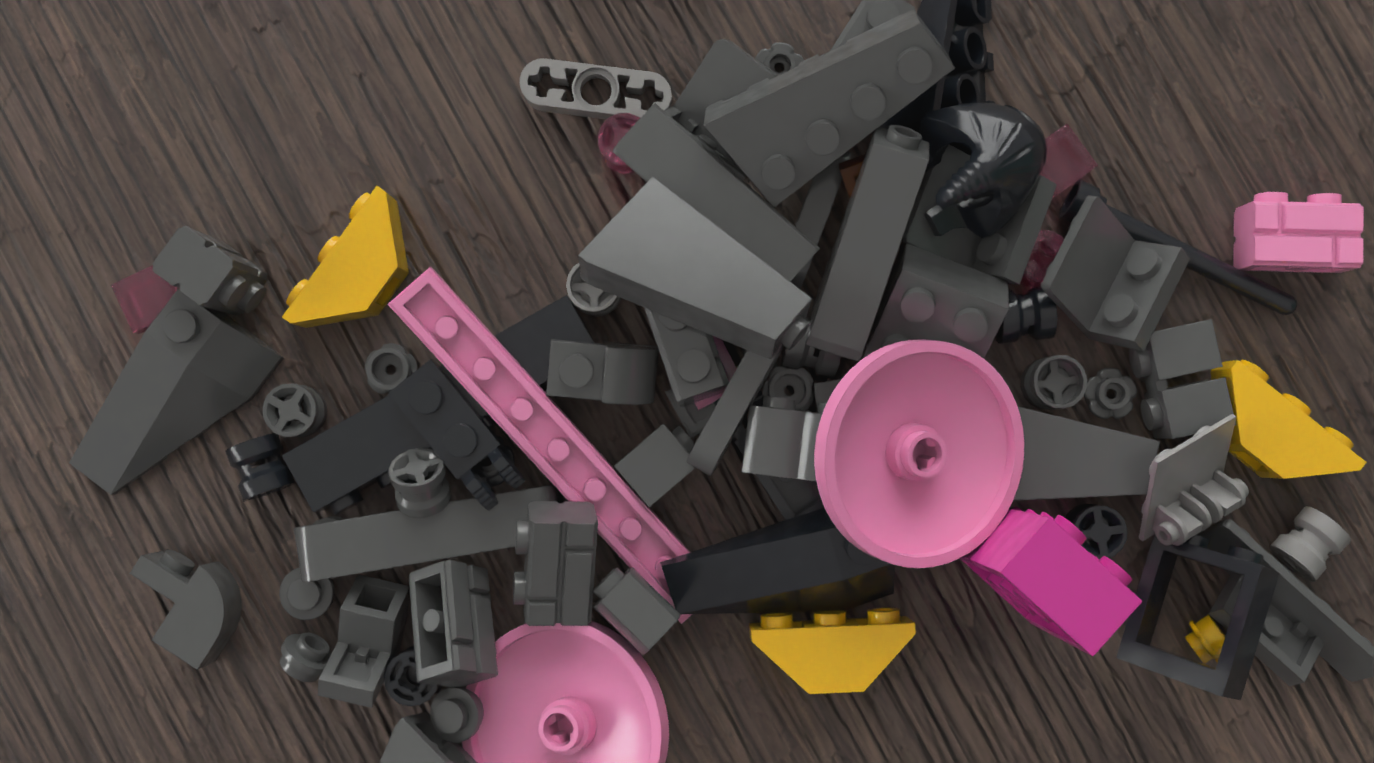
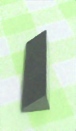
(681, 163)

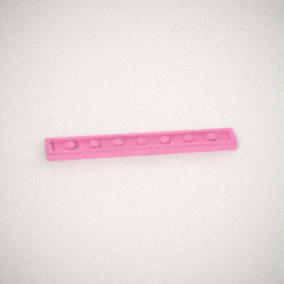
(537, 425)

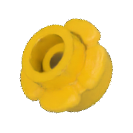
(1206, 639)

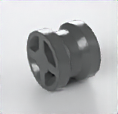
(284, 406)
(419, 483)

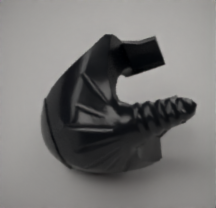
(1004, 160)

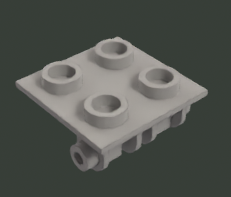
(1190, 488)

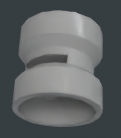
(593, 303)
(1309, 545)

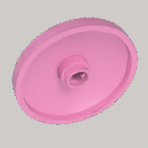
(919, 453)
(569, 700)

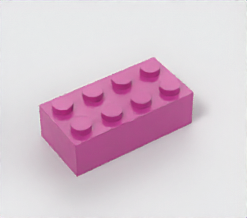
(1053, 579)

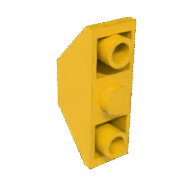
(356, 269)
(1276, 432)
(831, 650)

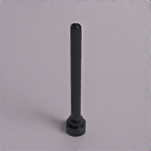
(1199, 261)

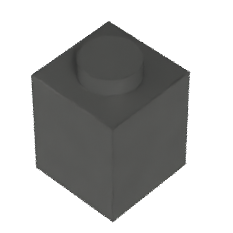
(657, 463)

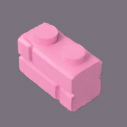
(1298, 235)

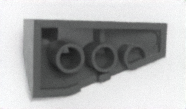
(175, 385)

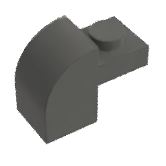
(603, 371)
(204, 606)
(368, 640)

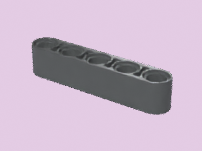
(400, 540)

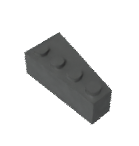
(816, 112)

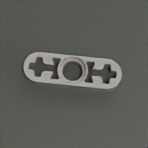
(556, 98)

